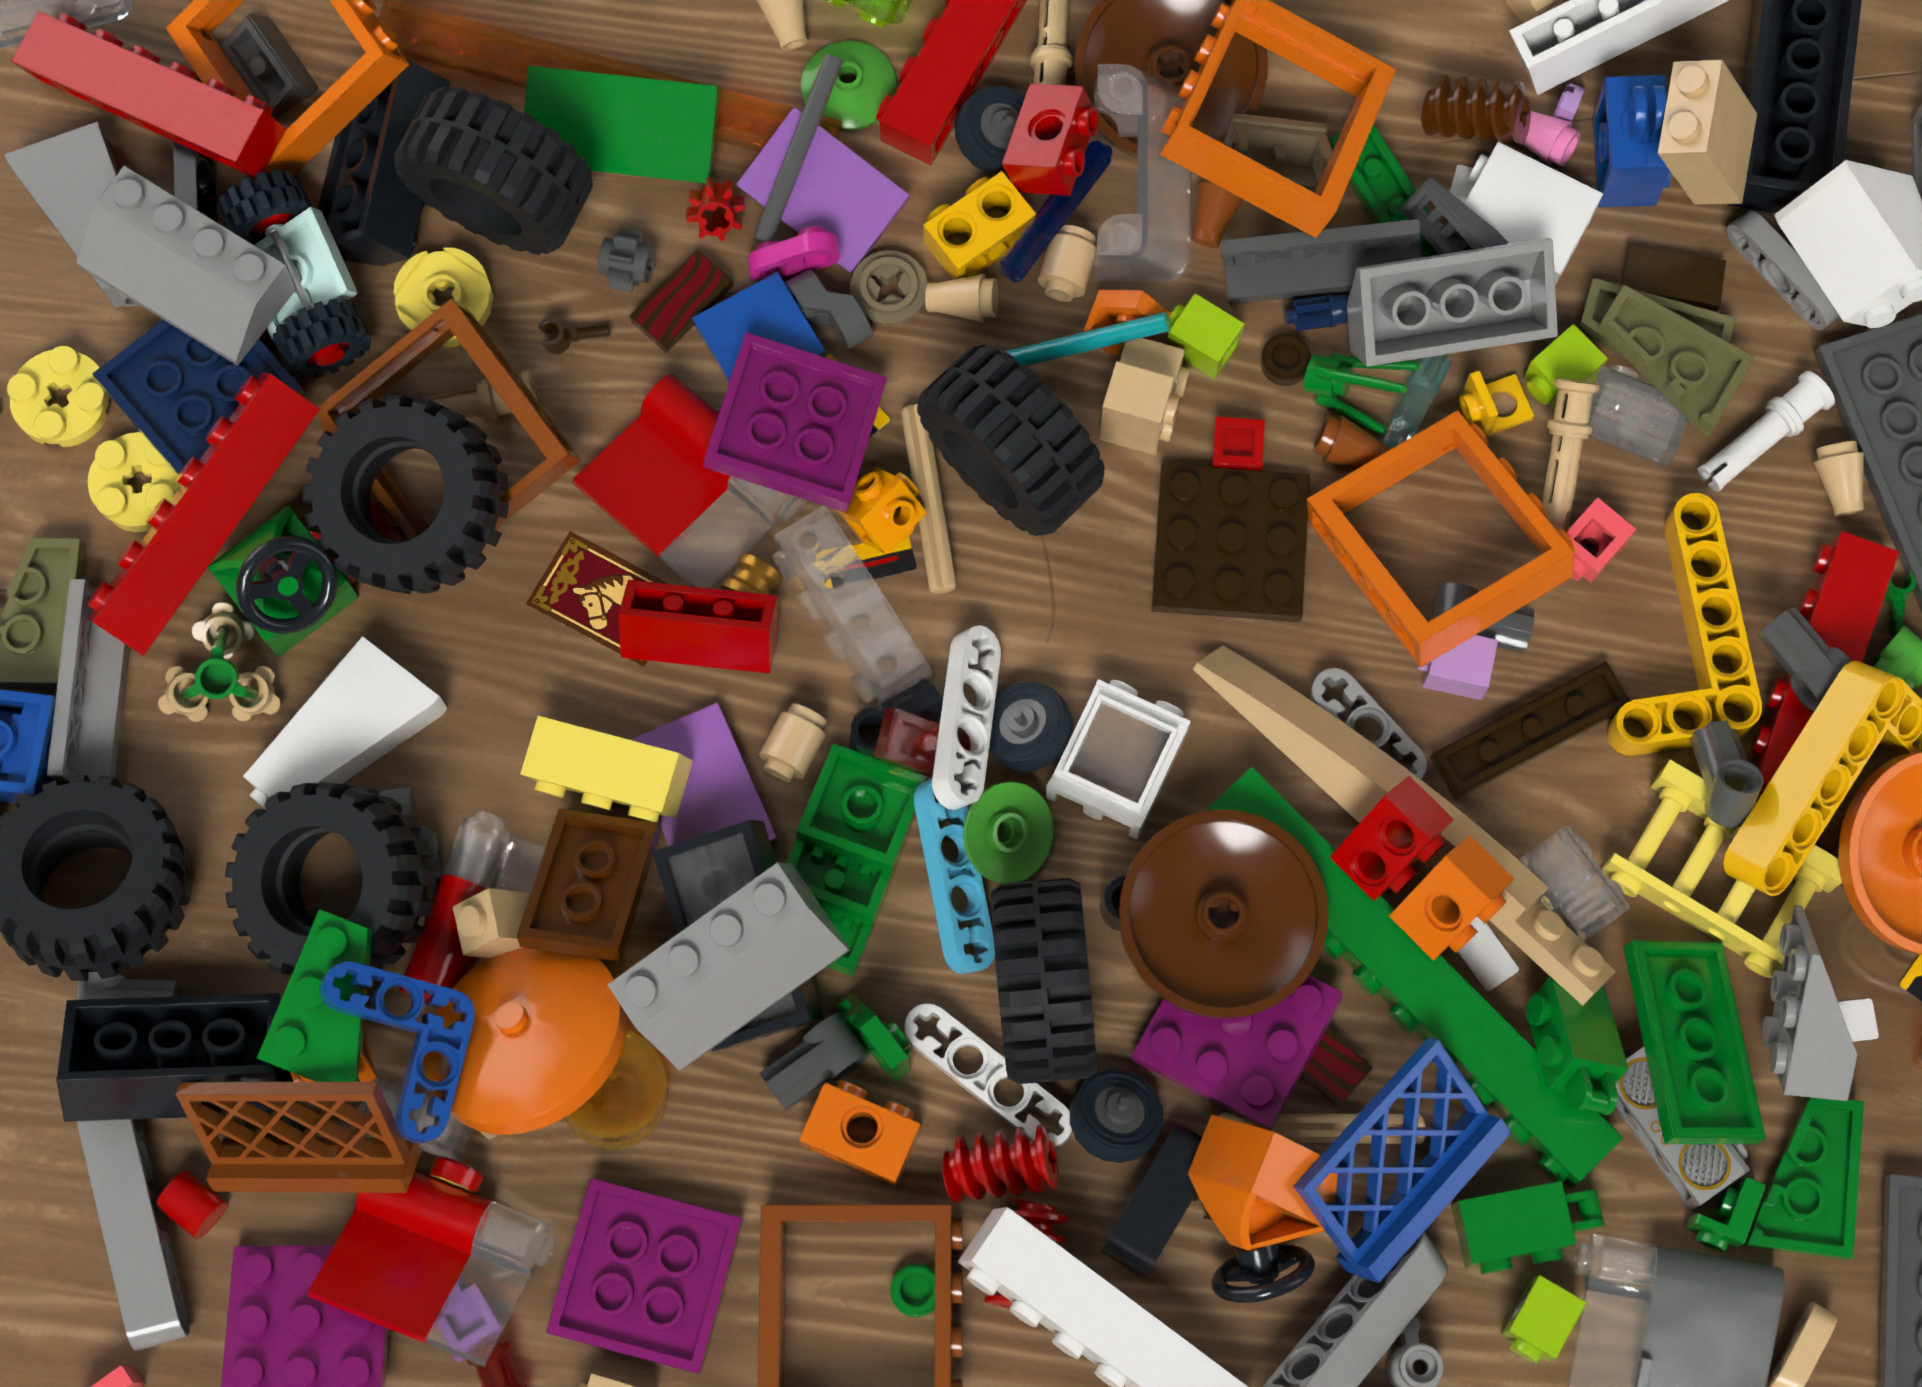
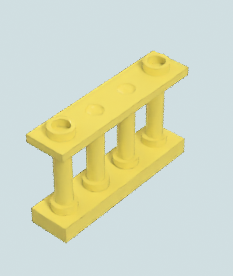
(1685, 791)

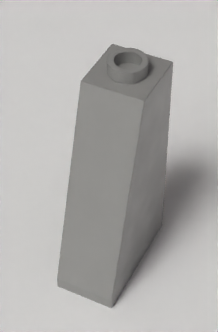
(66, 180)

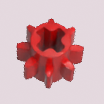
(721, 219)

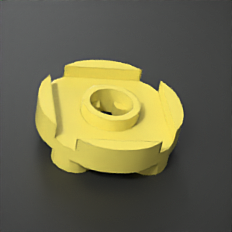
(439, 271)
(33, 388)
(114, 466)

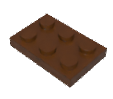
(588, 885)

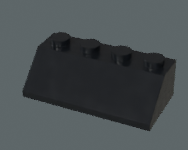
(362, 195)

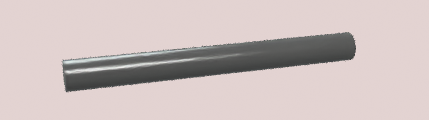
(798, 148)

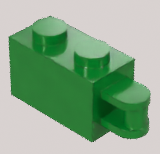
(1577, 1046)
(1522, 1224)

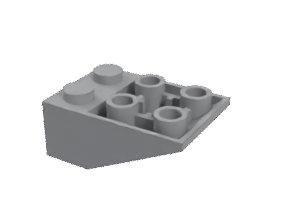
(1807, 1029)

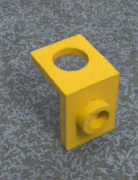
(1480, 409)

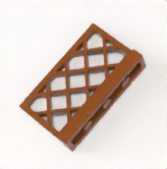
(296, 1159)

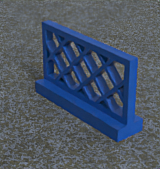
(1422, 1187)

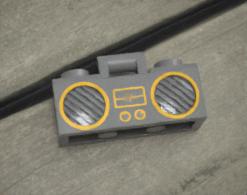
(1691, 1169)

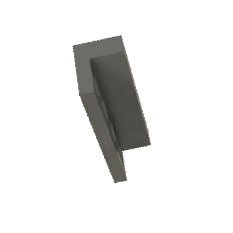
(1310, 266)

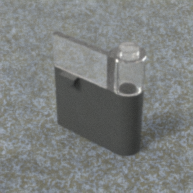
(1673, 1317)

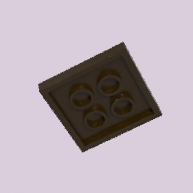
(1230, 543)

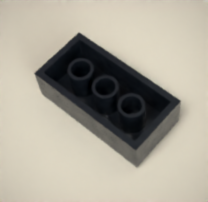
(134, 1052)

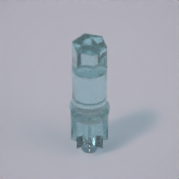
(1422, 388)

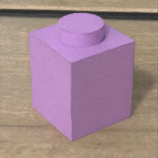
(1463, 669)

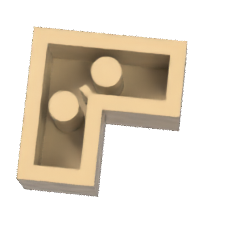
(1142, 397)

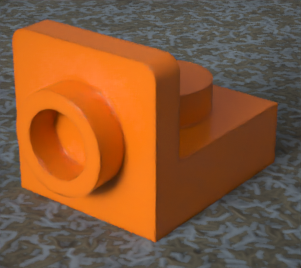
(1118, 307)

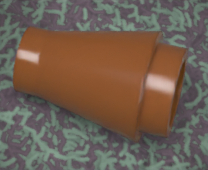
(1213, 213)
(1346, 443)

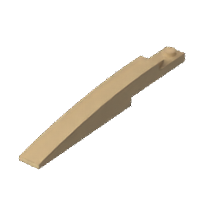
(1360, 776)

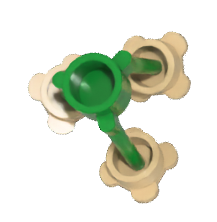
(218, 676)

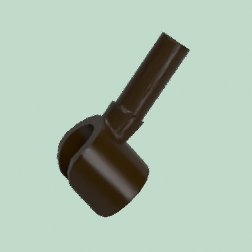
(568, 335)

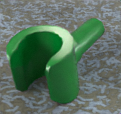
(1897, 598)

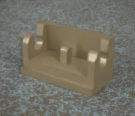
(1282, 145)

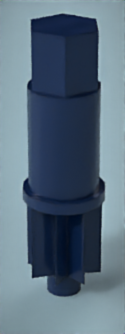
(1318, 312)

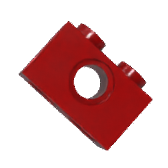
(1050, 139)

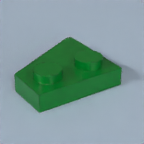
(885, 1042)

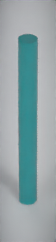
(1092, 339)

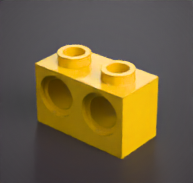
(988, 236)

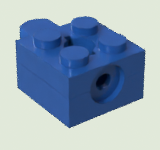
(1628, 139)
(24, 743)

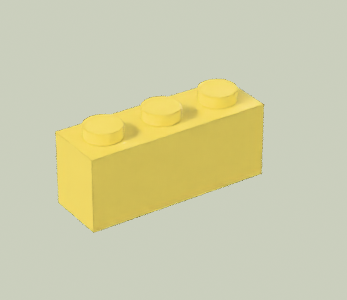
(606, 769)

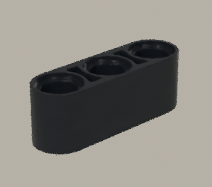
(1155, 1204)

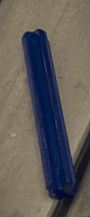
(1053, 216)

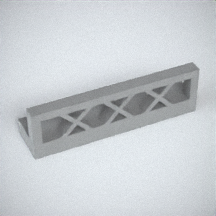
(87, 695)

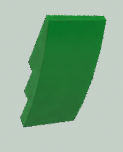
(854, 842)

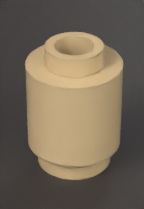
(1068, 263)
(793, 743)

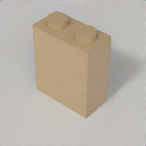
(1707, 132)

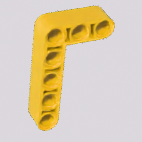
(1703, 638)
(1852, 719)

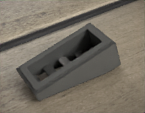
(1461, 218)

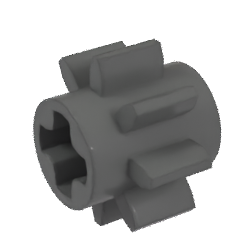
(626, 260)

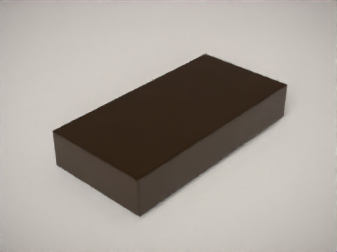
(1675, 276)

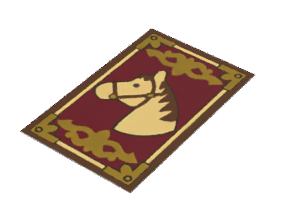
(586, 590)

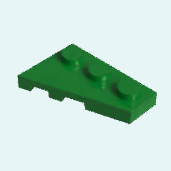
(306, 1032)
(1815, 1184)

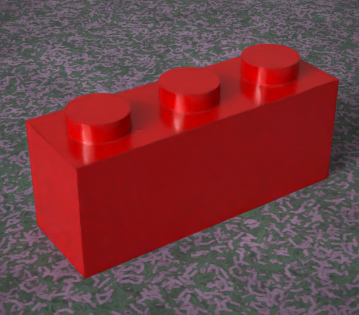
(698, 626)

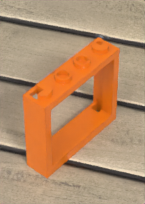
(1309, 49)
(328, 114)
(1434, 638)

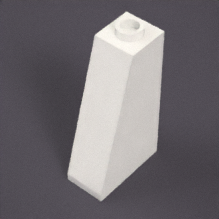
(346, 724)

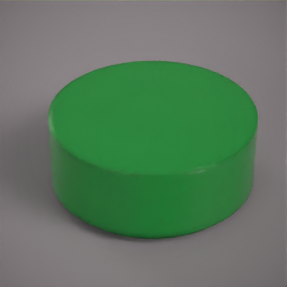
(914, 1290)

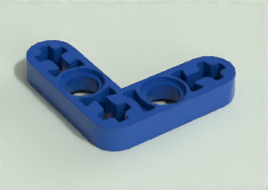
(429, 1037)

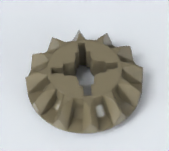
(885, 268)

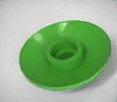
(857, 101)
(1025, 834)

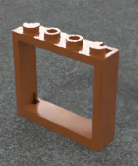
(457, 321)
(773, 1276)

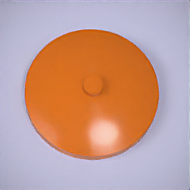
(1884, 852)
(537, 1040)

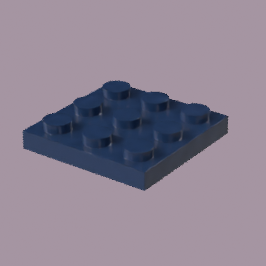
(181, 388)

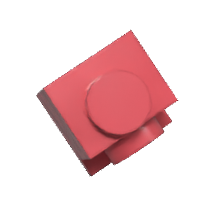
(1605, 532)

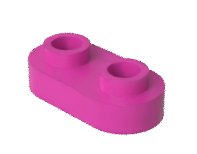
(810, 249)

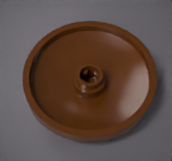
(1163, 42)
(1223, 914)

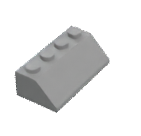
(183, 266)
(1453, 302)
(729, 966)

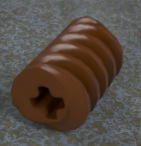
(1476, 111)

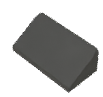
(268, 64)

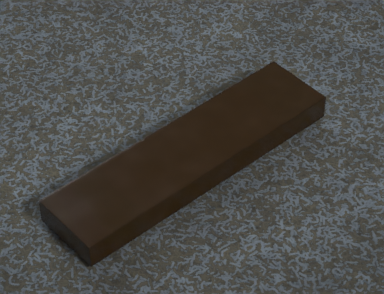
(1530, 731)

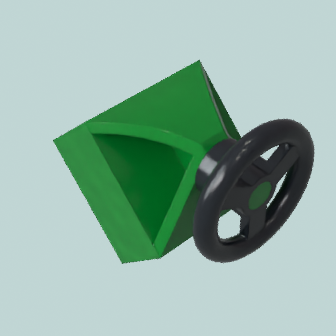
(283, 581)

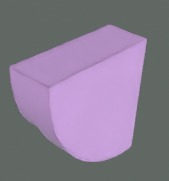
(1569, 102)

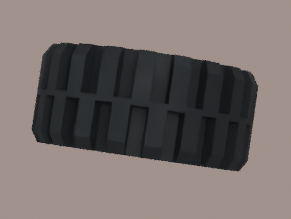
(493, 170)
(1011, 439)
(345, 481)
(272, 859)
(126, 922)
(1043, 981)

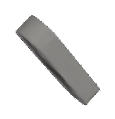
(1781, 268)
(1370, 708)

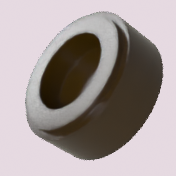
(1285, 359)

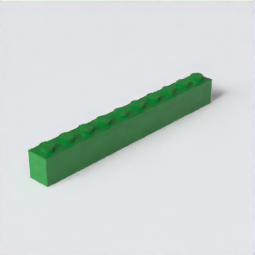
(1439, 1004)

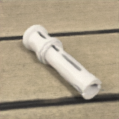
(1782, 418)

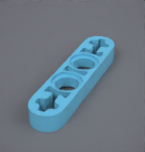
(945, 876)

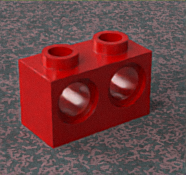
(1392, 838)

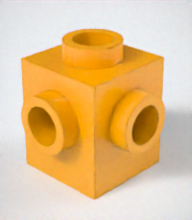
(883, 509)

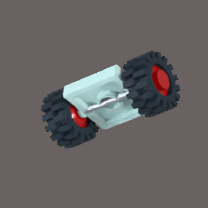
(318, 323)

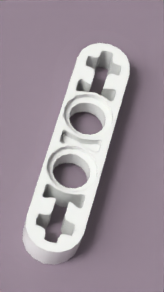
(974, 720)
(985, 1079)

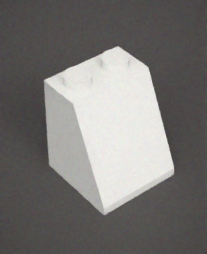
(1860, 240)

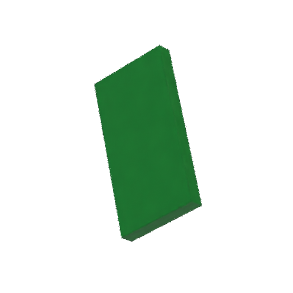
(629, 121)
(1693, 1043)

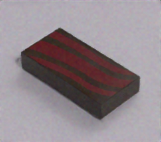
(686, 293)
(1335, 1069)

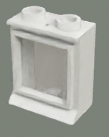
(1119, 755)

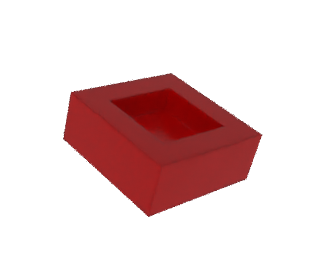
(1238, 443)

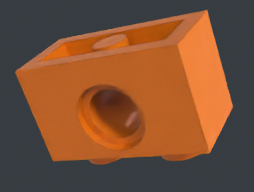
(1452, 897)
(883, 1155)

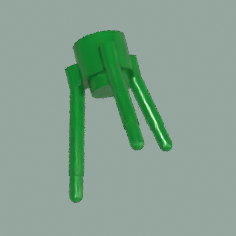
(1334, 377)

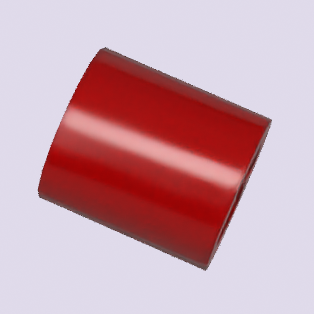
(191, 1204)

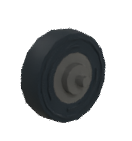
(986, 126)
(1029, 727)
(1116, 1116)

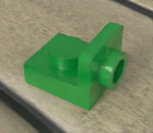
(1737, 1209)

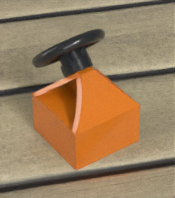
(1249, 1193)

